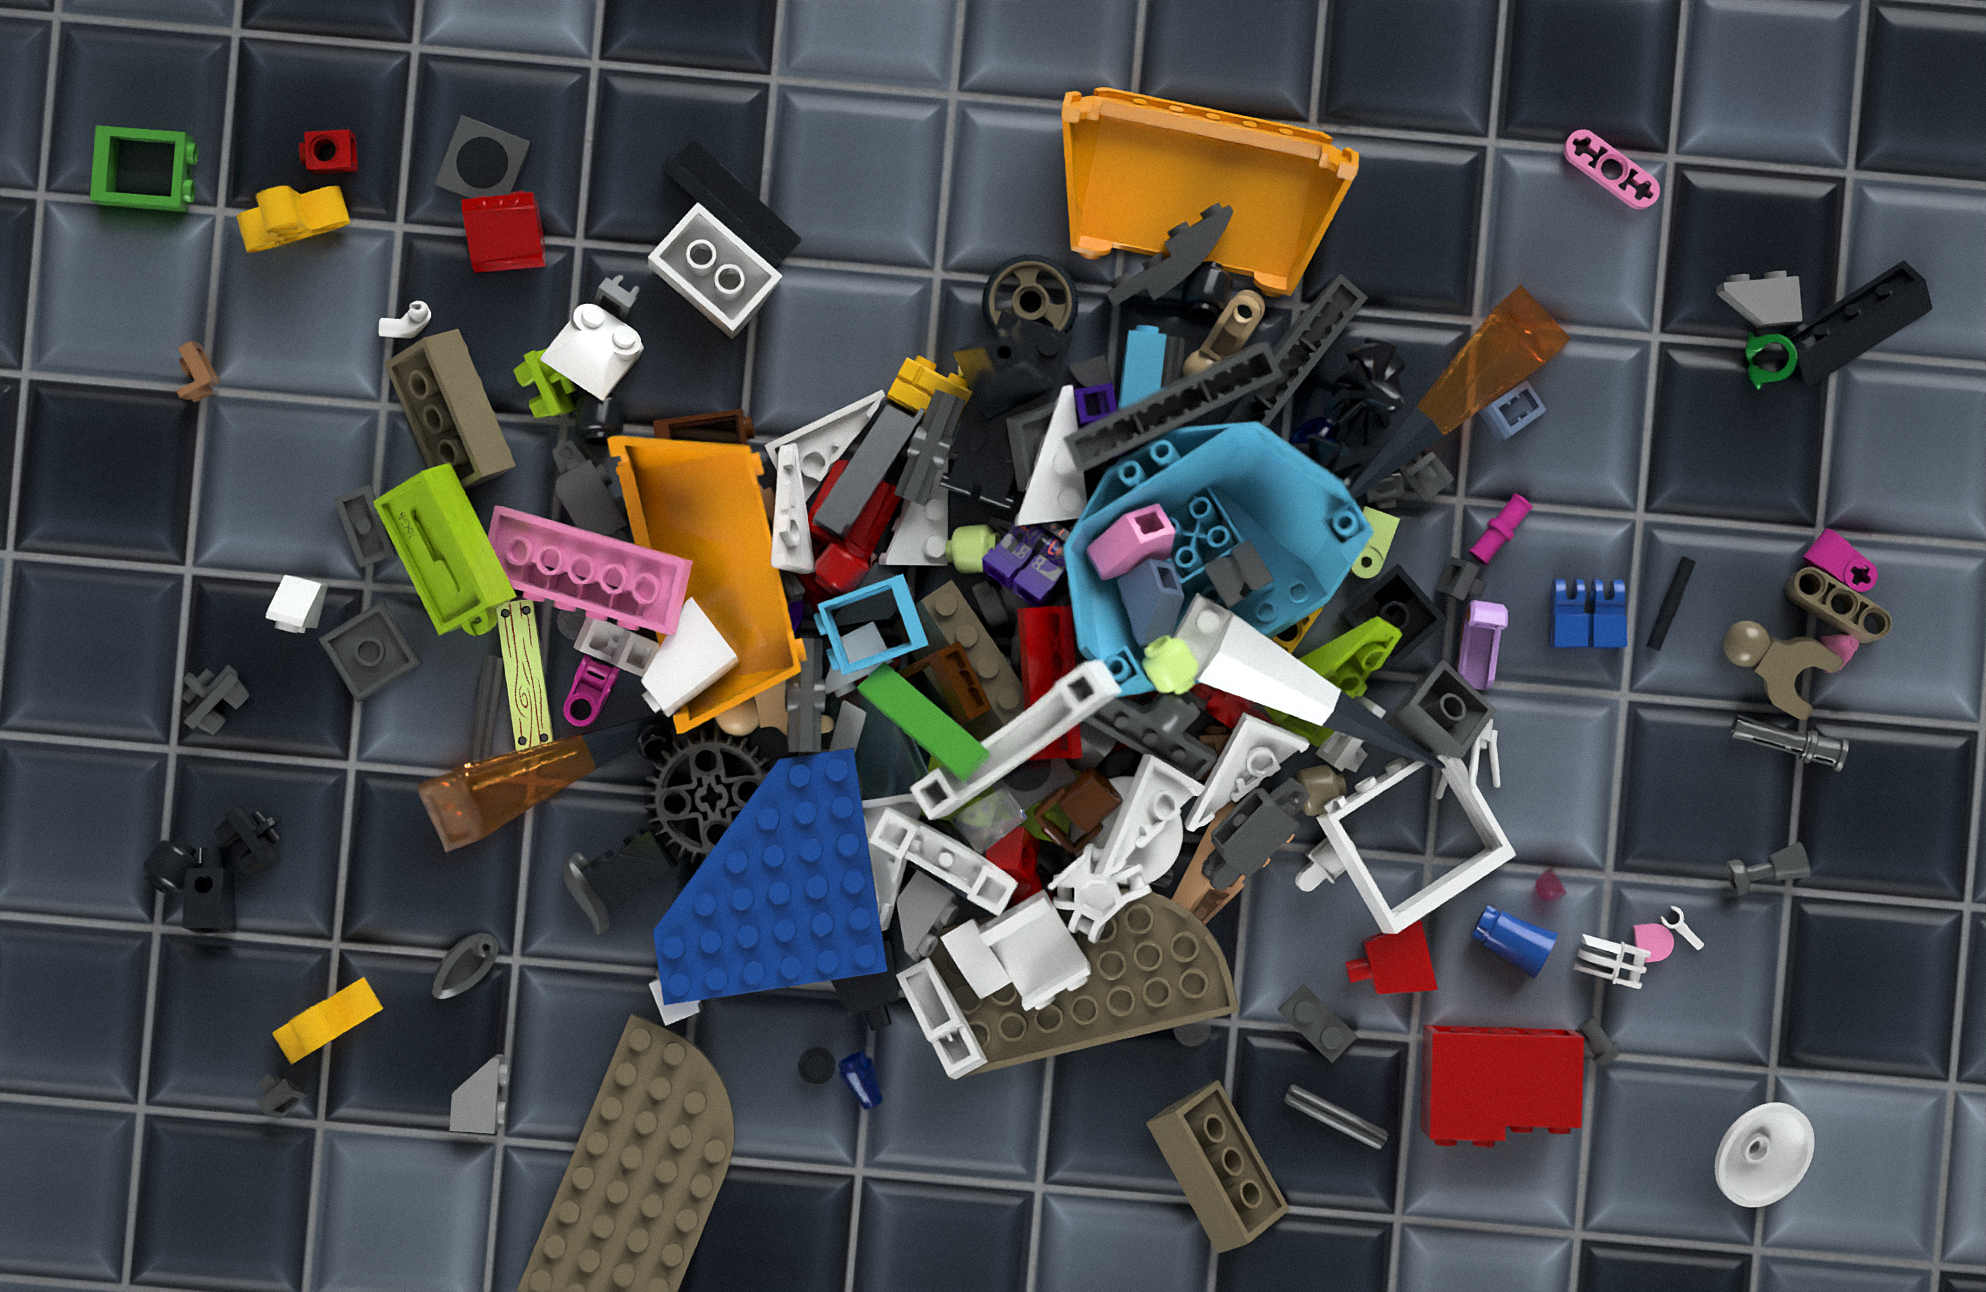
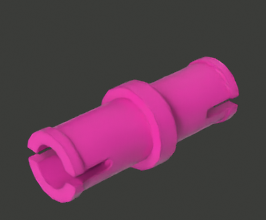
(1500, 529)

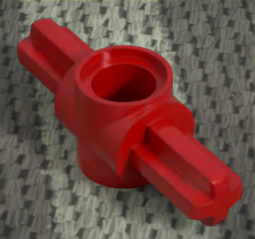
(1225, 705)

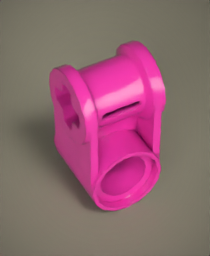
(1837, 558)
(590, 689)

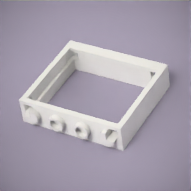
(1494, 855)

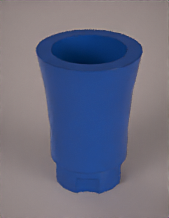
(1514, 939)

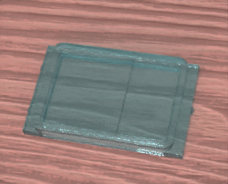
(885, 754)

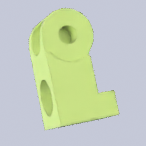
(1375, 551)

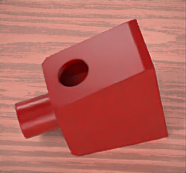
(1395, 962)

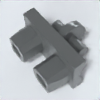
(1426, 474)
(202, 710)

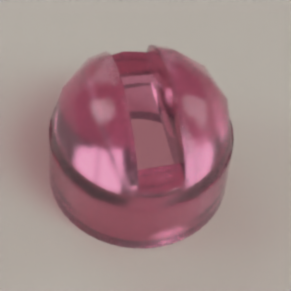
(1549, 886)

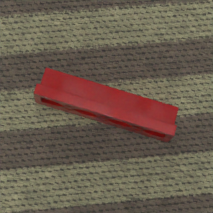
(1046, 659)

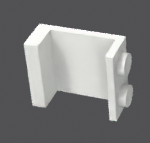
(1036, 950)

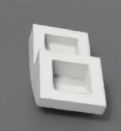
(616, 646)
(974, 960)

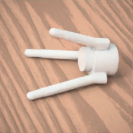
(1486, 736)

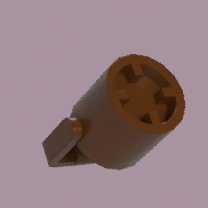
(1085, 802)

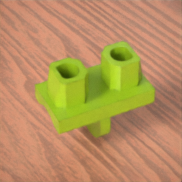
(551, 384)

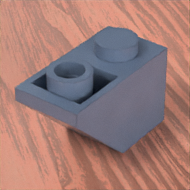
(1151, 600)

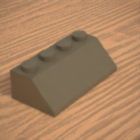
(450, 409)
(950, 619)
(1218, 1167)

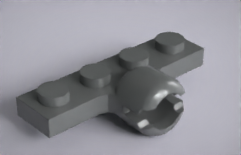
(1158, 730)

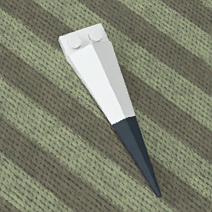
(1256, 668)

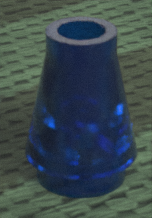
(860, 1077)

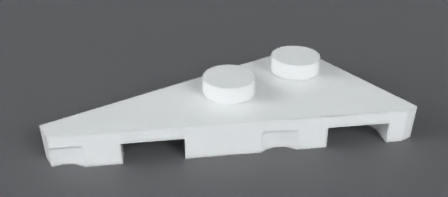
(827, 440)
(1055, 486)
(921, 530)

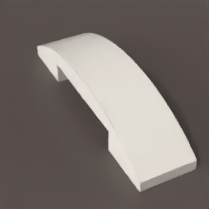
(945, 858)

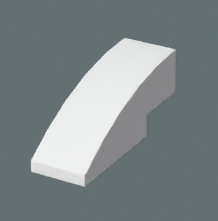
(941, 1019)

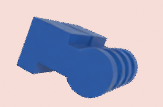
(1575, 629)

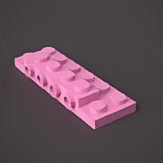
(589, 571)

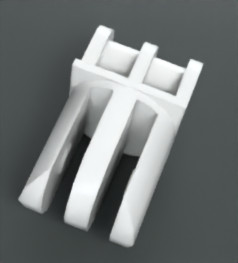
(1323, 864)
(1612, 961)

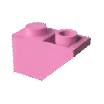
(1132, 541)

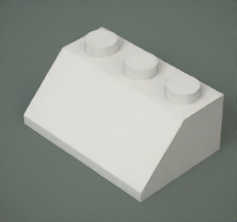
(714, 270)

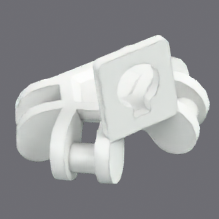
(1094, 896)

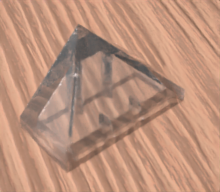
(988, 820)

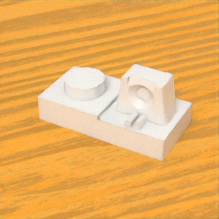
(1343, 750)

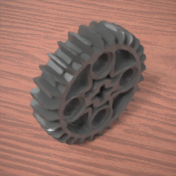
(709, 778)

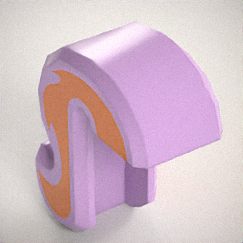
(1480, 643)

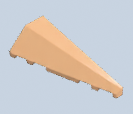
(1194, 889)

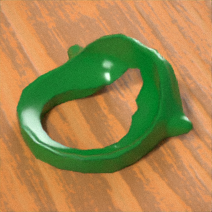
(1756, 344)

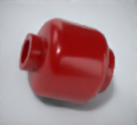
(841, 567)

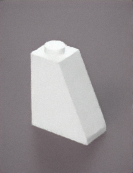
(687, 662)

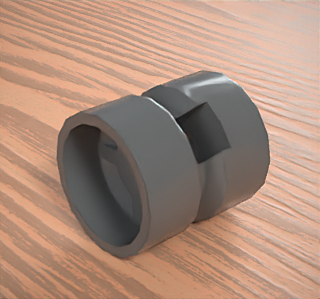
(1238, 573)
(997, 602)

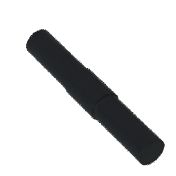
(1670, 603)

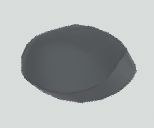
(583, 892)
(465, 965)

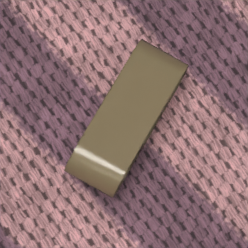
(1855, 604)

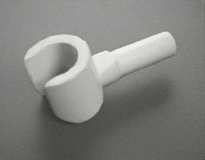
(1683, 929)

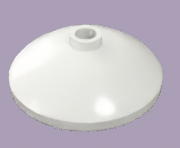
(1155, 856)
(1764, 1154)

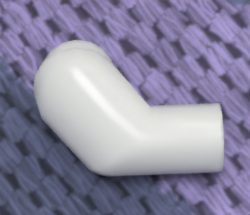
(409, 325)

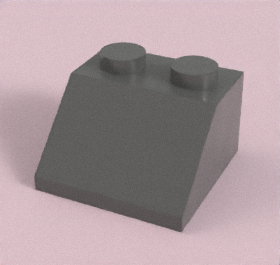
(1442, 712)

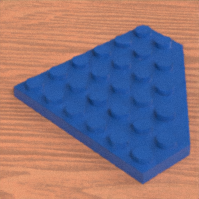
(780, 892)

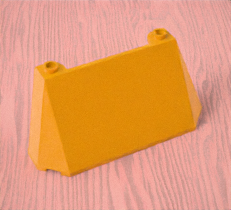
(1156, 162)
(709, 509)

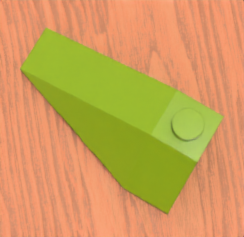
(1346, 665)

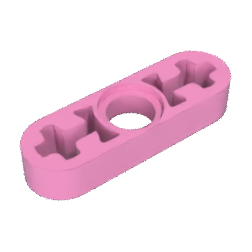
(1628, 193)

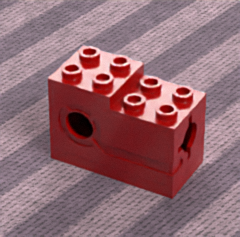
(1498, 1079)

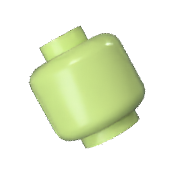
(969, 547)
(1170, 665)

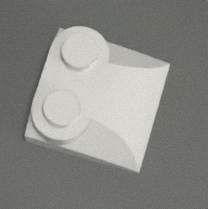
(594, 350)

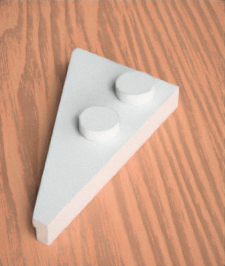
(791, 530)
(1247, 758)
(1150, 803)
(887, 868)

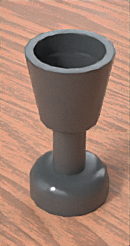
(1781, 865)

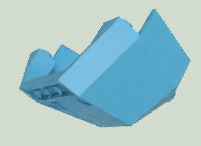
(1217, 493)

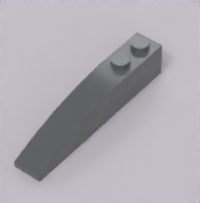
(1298, 353)
(1173, 405)

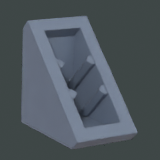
(1512, 411)

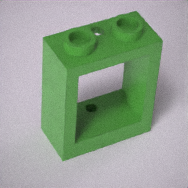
(106, 163)

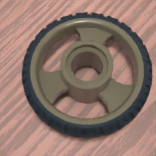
(1026, 269)

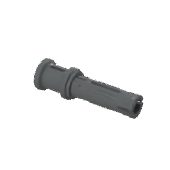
(1805, 745)

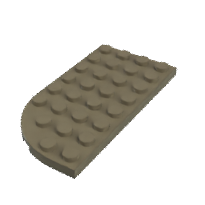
(1147, 975)
(639, 1171)

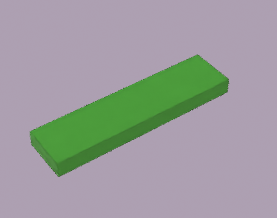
(924, 721)

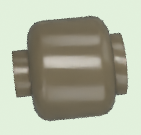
(1322, 786)

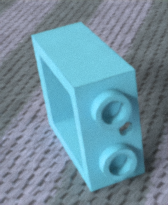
(1141, 364)
(827, 625)

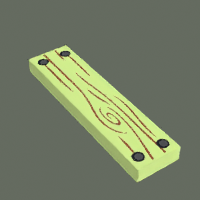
(524, 674)

